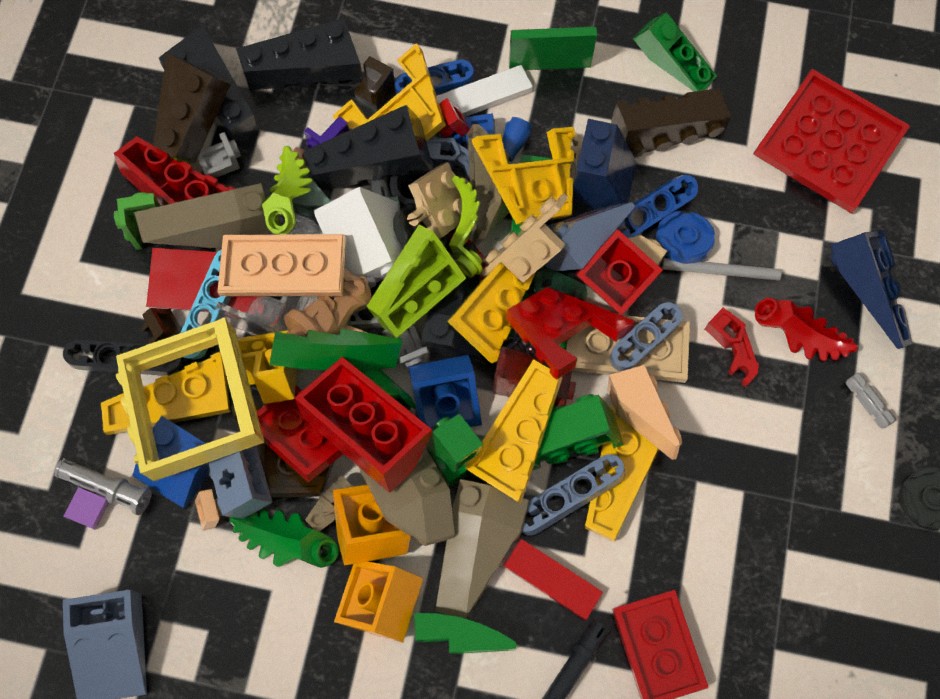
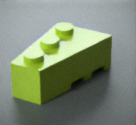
(415, 282)

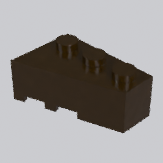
(187, 108)

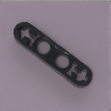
(100, 347)

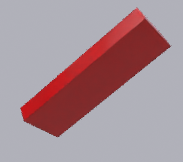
(553, 579)

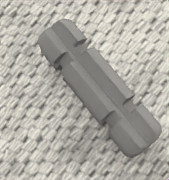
(870, 400)

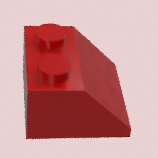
(619, 272)

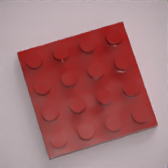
(831, 140)

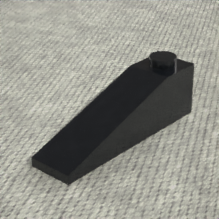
(437, 332)

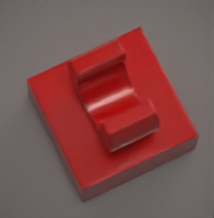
(453, 119)

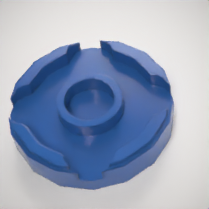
(685, 237)

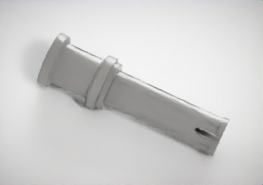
(115, 490)

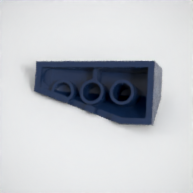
(866, 267)

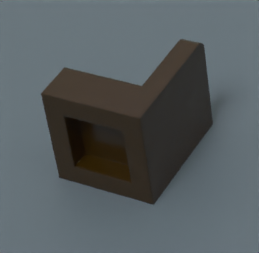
(377, 82)

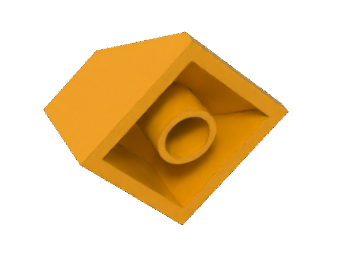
(363, 529)
(379, 600)

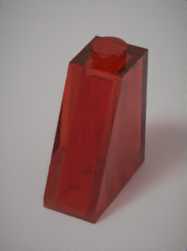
(512, 367)

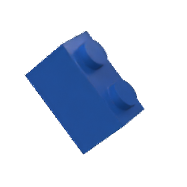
(445, 390)
(170, 441)

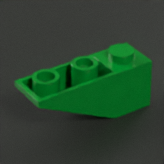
(674, 53)

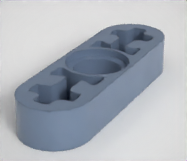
(649, 324)

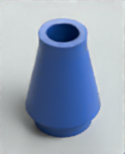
(515, 136)

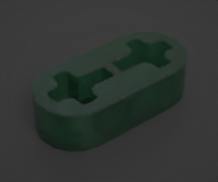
(560, 283)

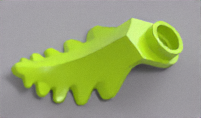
(289, 186)
(467, 261)

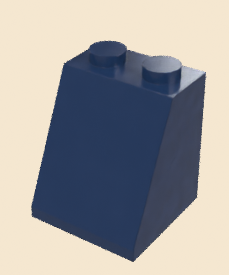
(603, 167)

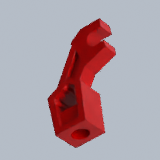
(741, 347)

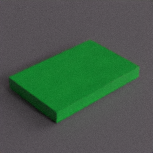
(552, 48)

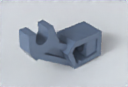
(459, 153)

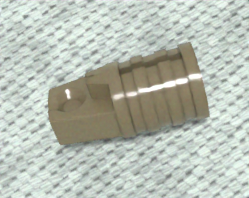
(323, 511)

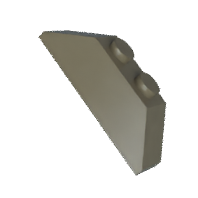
(492, 207)
(418, 504)

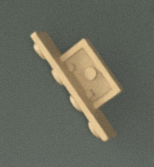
(531, 247)

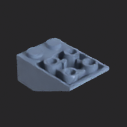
(106, 645)

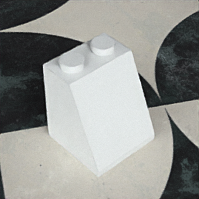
(368, 230)

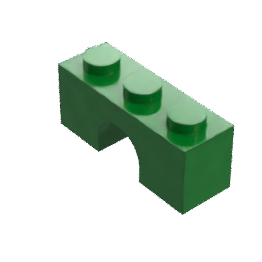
(453, 447)

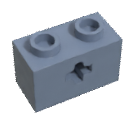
(240, 483)

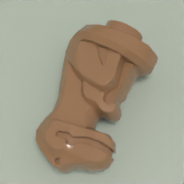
(331, 313)

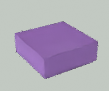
(86, 508)

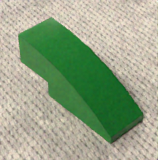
(462, 634)

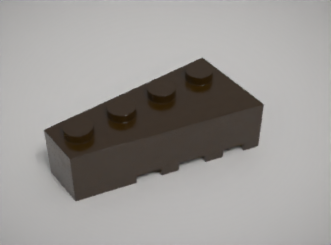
(671, 120)

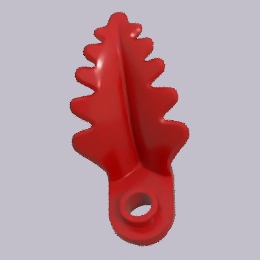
(803, 330)

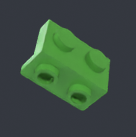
(125, 215)

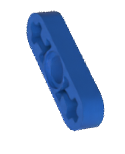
(441, 71)

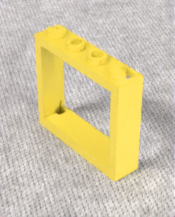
(135, 404)

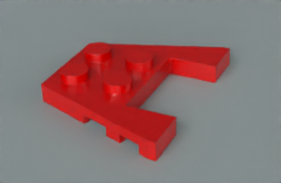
(555, 317)

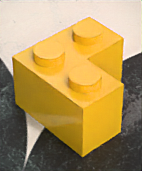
(272, 381)

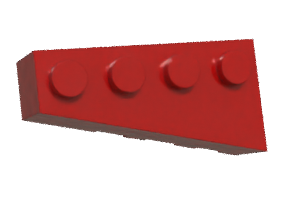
(157, 173)

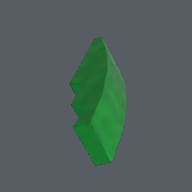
(323, 349)

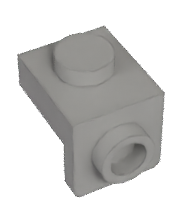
(219, 158)
(411, 347)

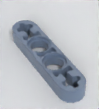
(572, 499)

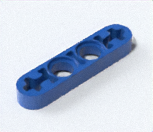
(650, 212)

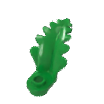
(285, 539)

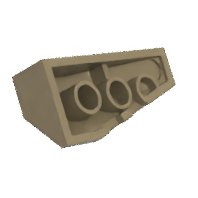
(205, 219)
(484, 531)

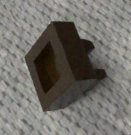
(161, 324)

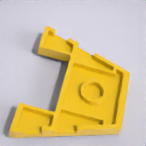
(417, 95)
(530, 184)

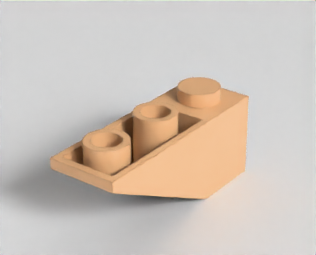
(639, 405)

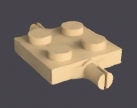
(436, 201)

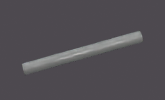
(724, 269)

